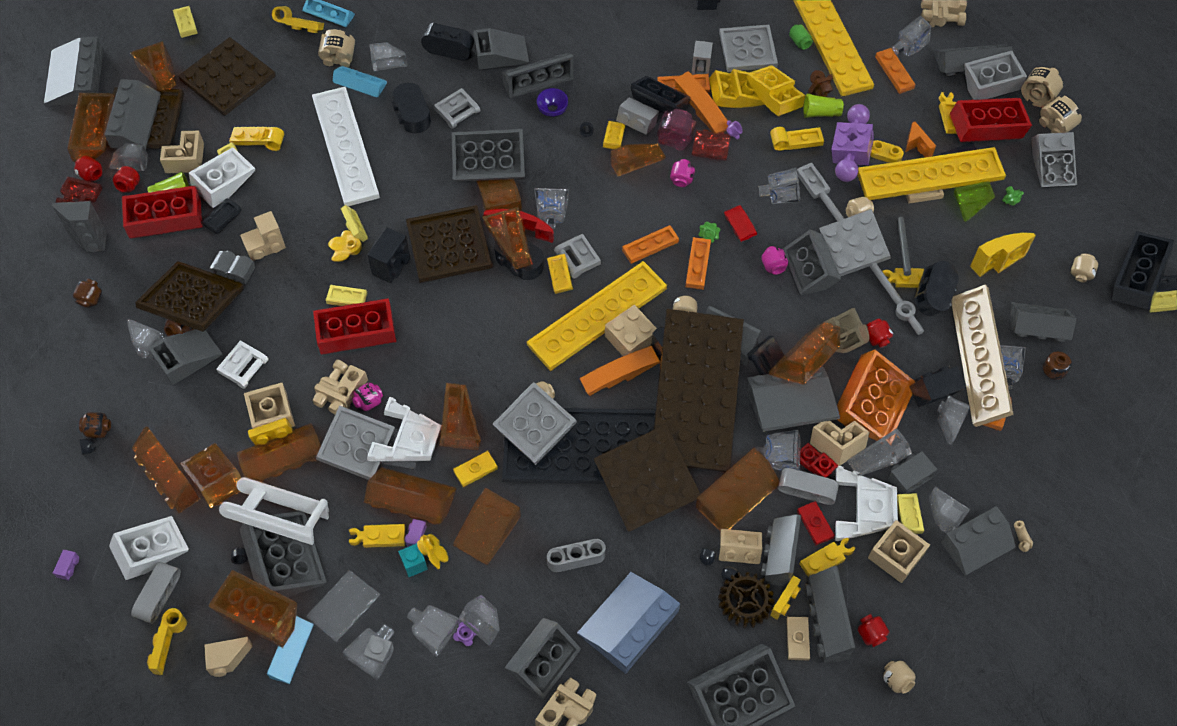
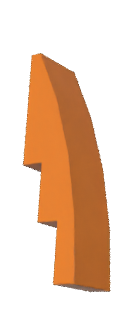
(702, 102)
(619, 370)

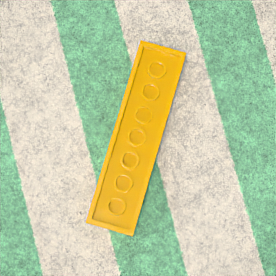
(835, 46)
(930, 173)
(589, 319)

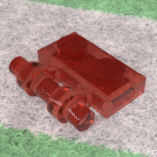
(712, 148)
(79, 189)

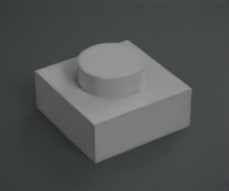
(378, 649)

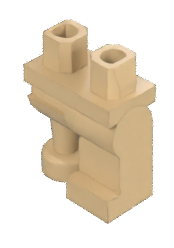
(944, 11)
(338, 392)
(568, 704)

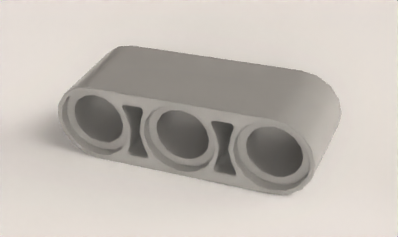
(808, 486)
(568, 562)
(156, 592)

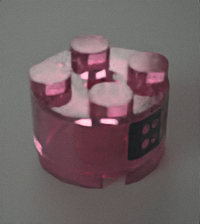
(676, 129)

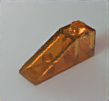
(634, 157)

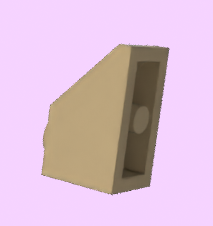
(225, 655)

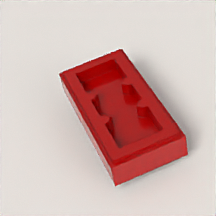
(815, 523)

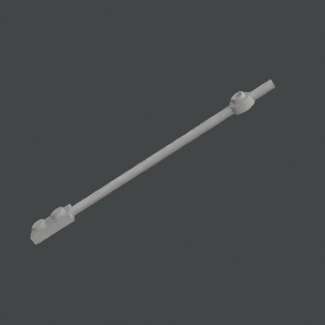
(819, 188)

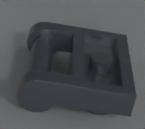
(770, 353)

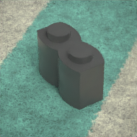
(232, 266)

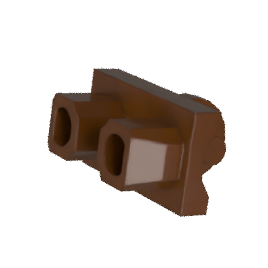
(821, 85)

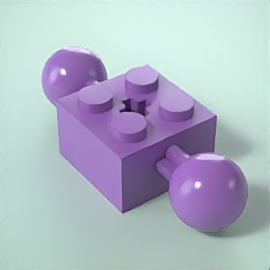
(852, 143)

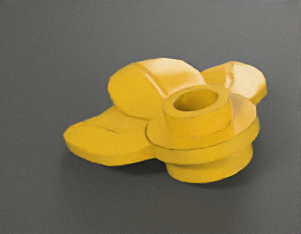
(344, 246)
(430, 546)

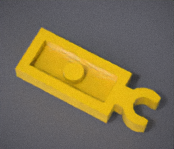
(945, 108)
(901, 280)
(379, 536)
(826, 557)

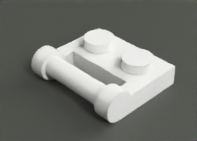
(237, 361)

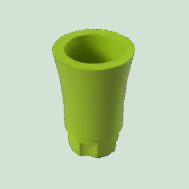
(822, 106)
(176, 181)

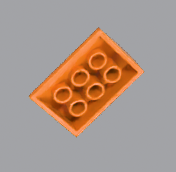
(875, 395)

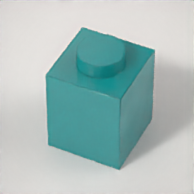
(413, 560)

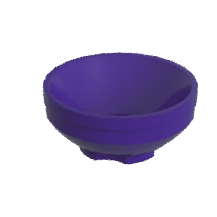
(552, 97)

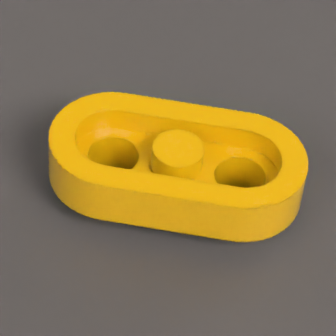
(884, 152)

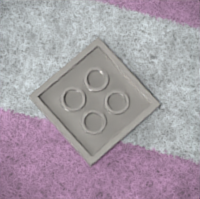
(748, 47)
(855, 242)
(534, 423)
(350, 441)

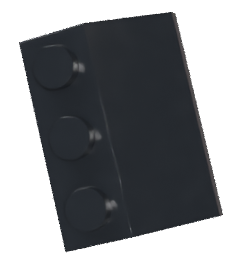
(658, 95)

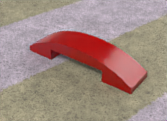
(542, 229)

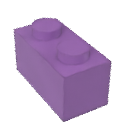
(416, 530)
(66, 564)

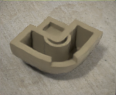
(852, 331)

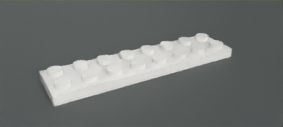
(345, 146)

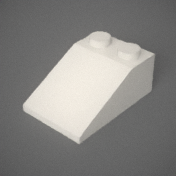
(221, 176)
(146, 545)

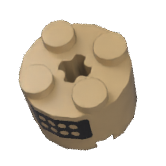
(336, 48)
(1042, 86)
(1060, 115)

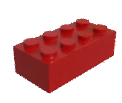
(990, 119)
(162, 212)
(354, 326)

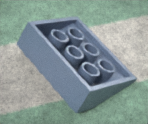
(629, 621)

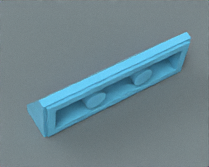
(328, 12)
(359, 81)
(288, 657)

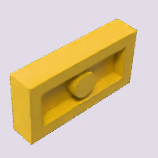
(270, 431)
(782, 605)

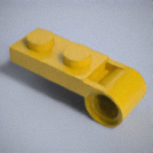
(296, 23)
(268, 136)
(796, 139)
(162, 640)

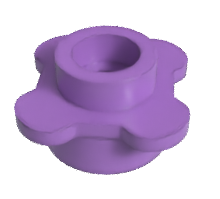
(734, 129)
(459, 635)

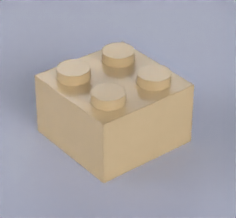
(630, 331)
(268, 405)
(898, 551)

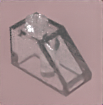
(386, 56)
(130, 155)
(143, 337)
(951, 417)
(946, 510)
(481, 619)

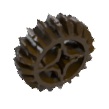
(739, 593)

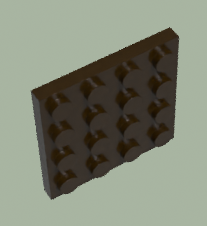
(227, 76)
(165, 119)
(448, 243)
(189, 296)
(647, 478)

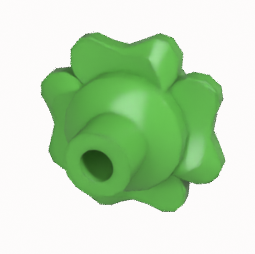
(1012, 196)
(709, 231)

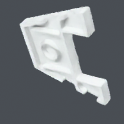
(414, 440)
(874, 505)

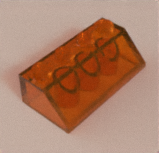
(90, 125)
(808, 354)
(280, 454)
(164, 471)
(738, 490)
(409, 495)
(256, 608)

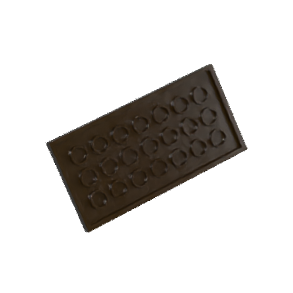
(700, 386)

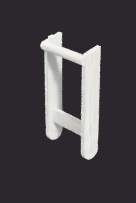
(259, 491)

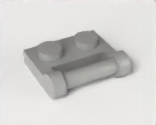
(455, 103)
(582, 252)

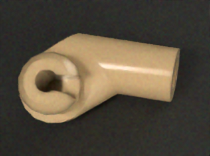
(1025, 541)

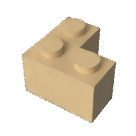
(184, 156)
(264, 239)
(839, 443)

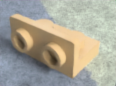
(740, 546)

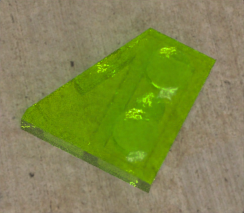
(973, 198)

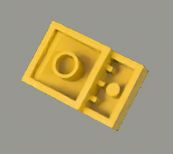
(733, 90)
(776, 90)
(1001, 252)

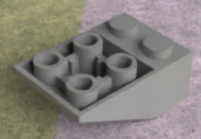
(1055, 159)

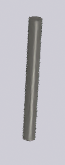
(904, 246)

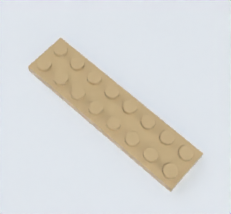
(981, 356)

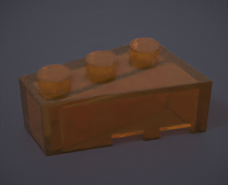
(156, 65)
(510, 235)
(458, 422)

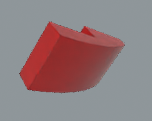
(740, 223)
(815, 462)

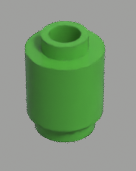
(801, 36)

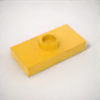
(614, 135)
(560, 273)
(475, 469)

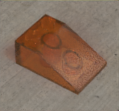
(499, 194)
(212, 475)
(487, 526)

